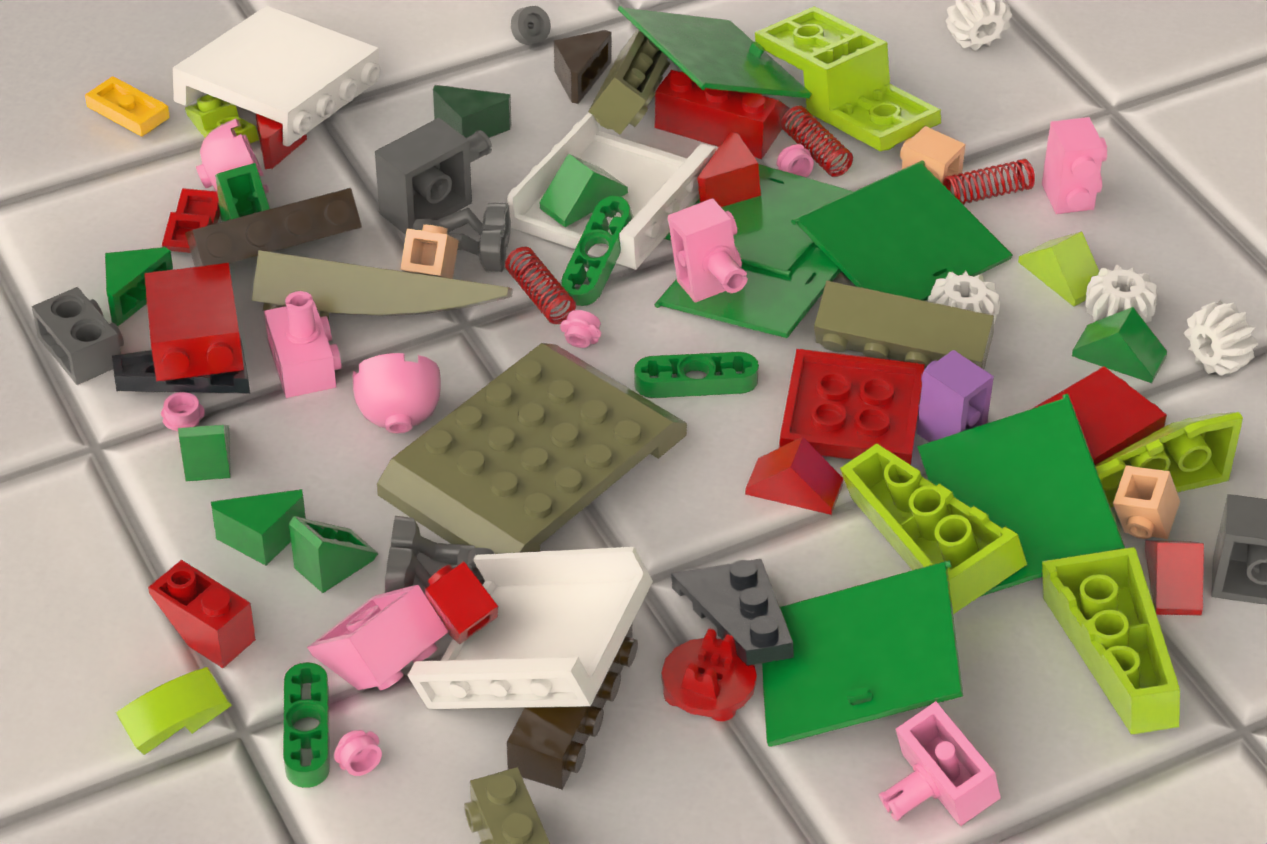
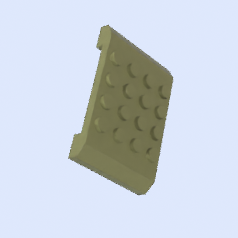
(526, 453)

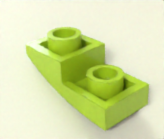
(212, 112)
(179, 703)

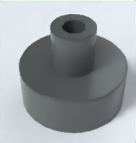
(530, 25)

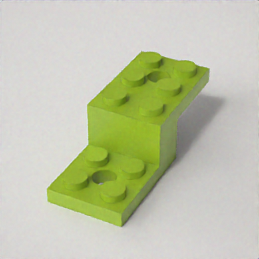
(848, 78)

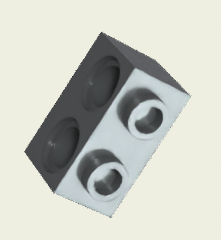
(77, 334)

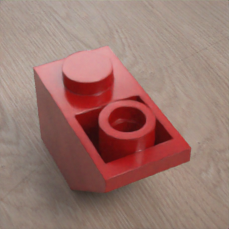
(460, 601)
(205, 613)

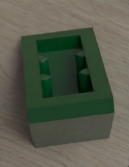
(472, 110)

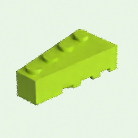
(932, 525)
(1116, 632)

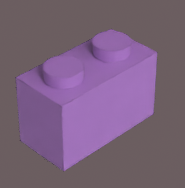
(953, 397)

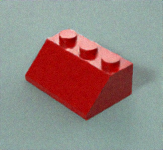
(714, 113)

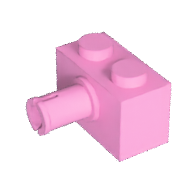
(706, 251)
(301, 346)
(943, 768)

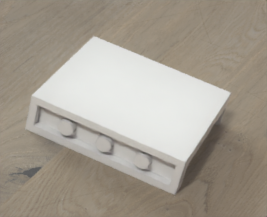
(280, 70)
(655, 180)
(552, 633)

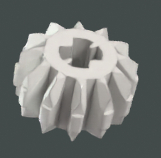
(978, 21)
(1118, 291)
(966, 293)
(1220, 338)

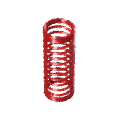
(834, 153)
(1019, 163)
(526, 269)

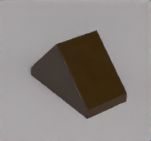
(582, 61)

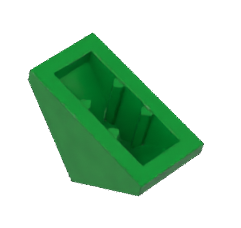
(578, 190)
(240, 192)
(127, 279)
(1123, 345)
(205, 452)
(257, 523)
(327, 552)

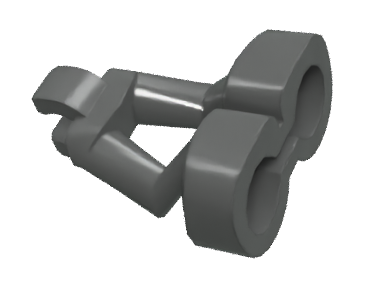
(493, 233)
(406, 545)

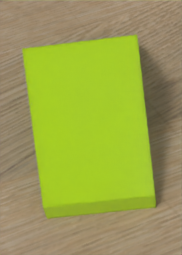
(1063, 266)

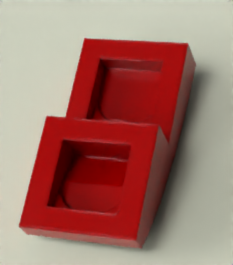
(193, 211)

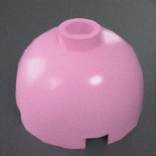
(225, 151)
(397, 391)

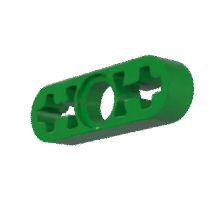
(600, 267)
(724, 362)
(315, 739)

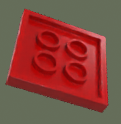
(852, 404)

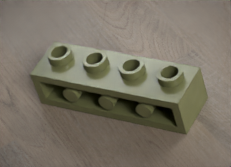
(630, 84)
(899, 326)
(503, 810)

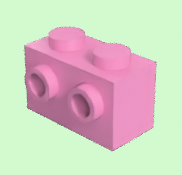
(1073, 165)

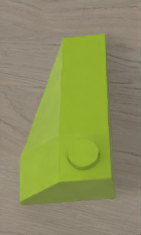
(1193, 450)

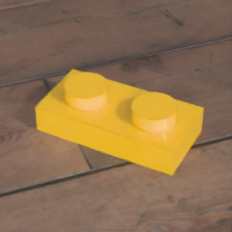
(127, 106)

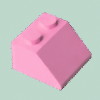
(381, 639)

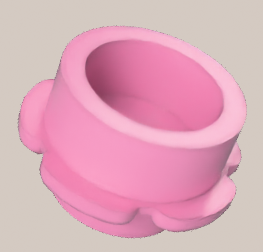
(795, 160)
(581, 328)
(182, 411)
(358, 752)

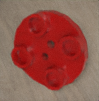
(703, 692)

